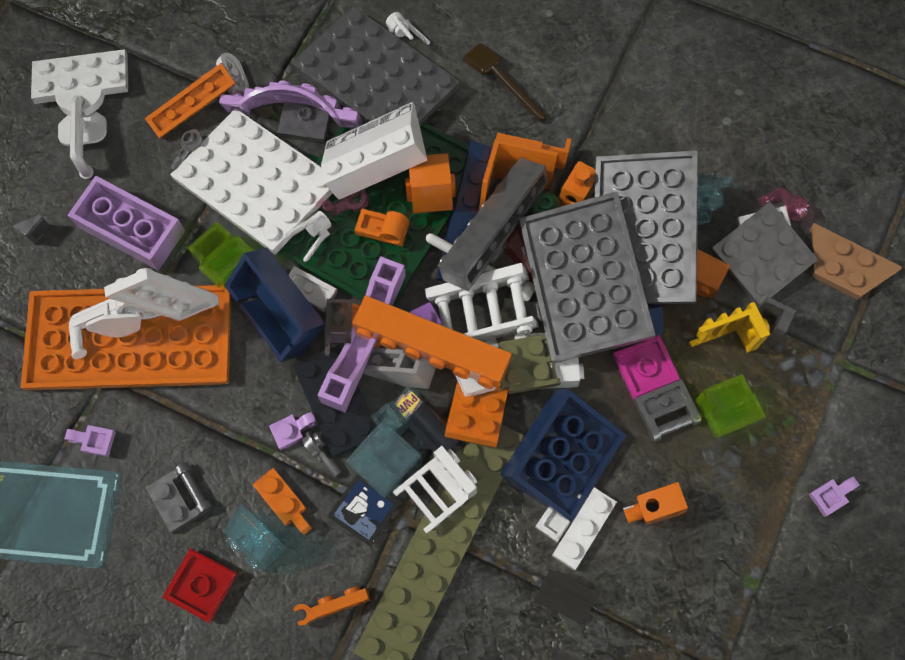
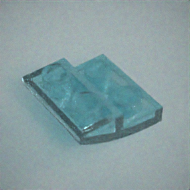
(383, 459)

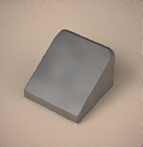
(33, 228)

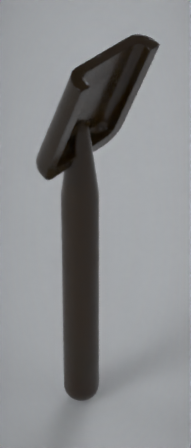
(484, 60)

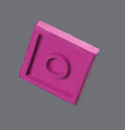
(646, 367)

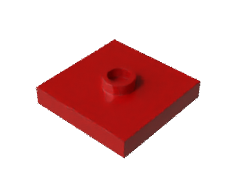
(200, 585)

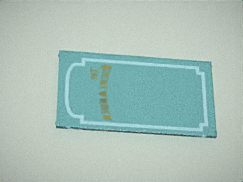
(54, 513)

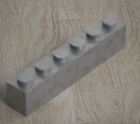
(493, 224)

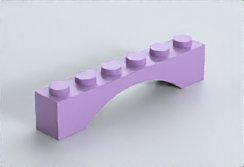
(350, 364)

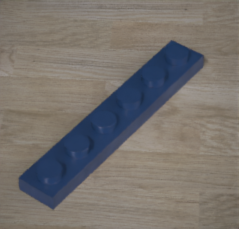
(468, 193)

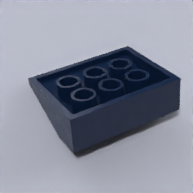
(563, 454)

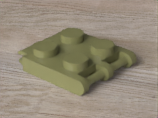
(528, 365)

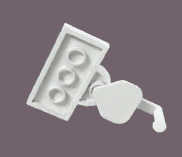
(79, 90)
(135, 299)

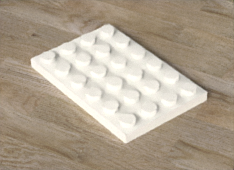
(254, 180)

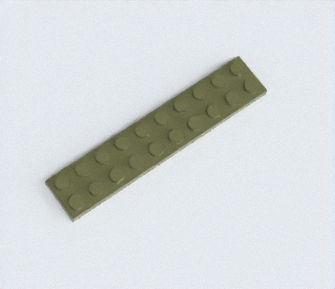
(434, 557)

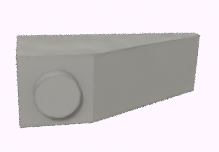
(399, 368)

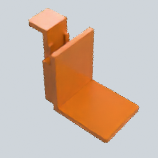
(509, 149)

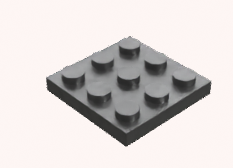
(764, 254)

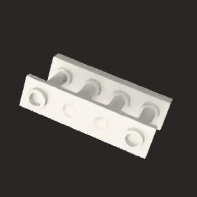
(489, 284)

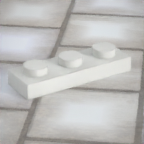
(584, 529)

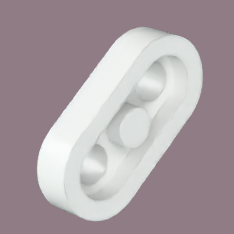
(235, 69)

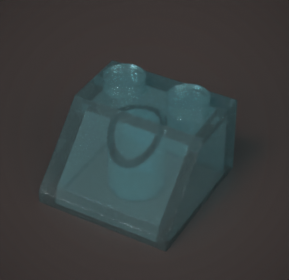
(254, 539)

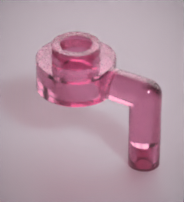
(347, 202)
(796, 206)

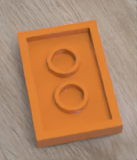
(476, 417)

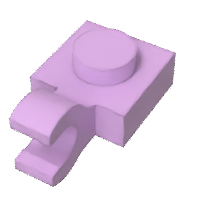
(289, 431)
(93, 441)
(832, 496)

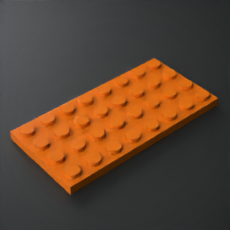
(156, 355)

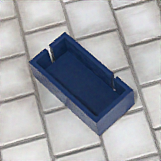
(281, 312)

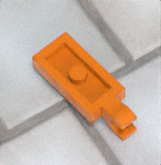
(282, 500)
(329, 605)

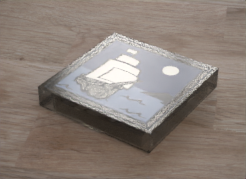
(363, 510)

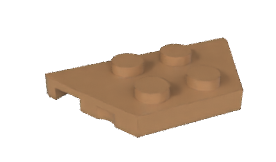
(847, 264)

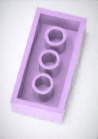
(126, 222)

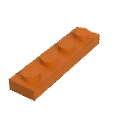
(191, 100)

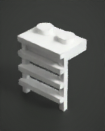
(455, 481)

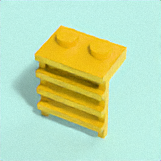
(749, 325)

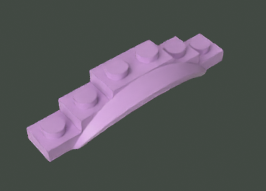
(287, 92)

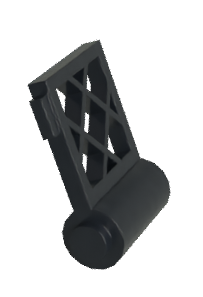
(431, 429)

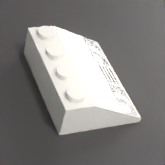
(373, 152)

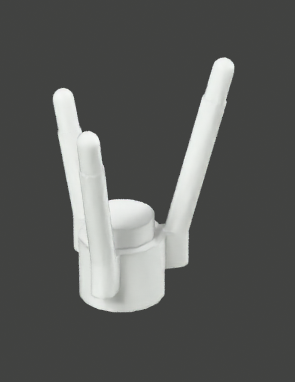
(400, 27)
(315, 226)

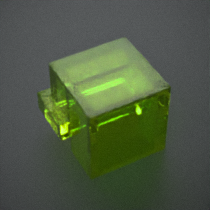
(218, 253)
(729, 406)

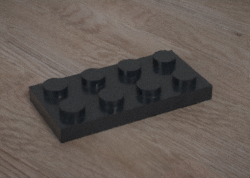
(340, 429)

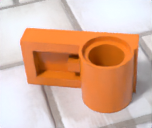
(387, 228)

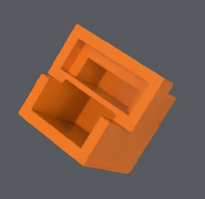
(431, 185)

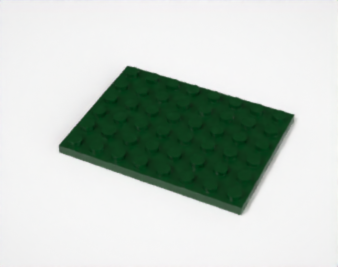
(351, 259)

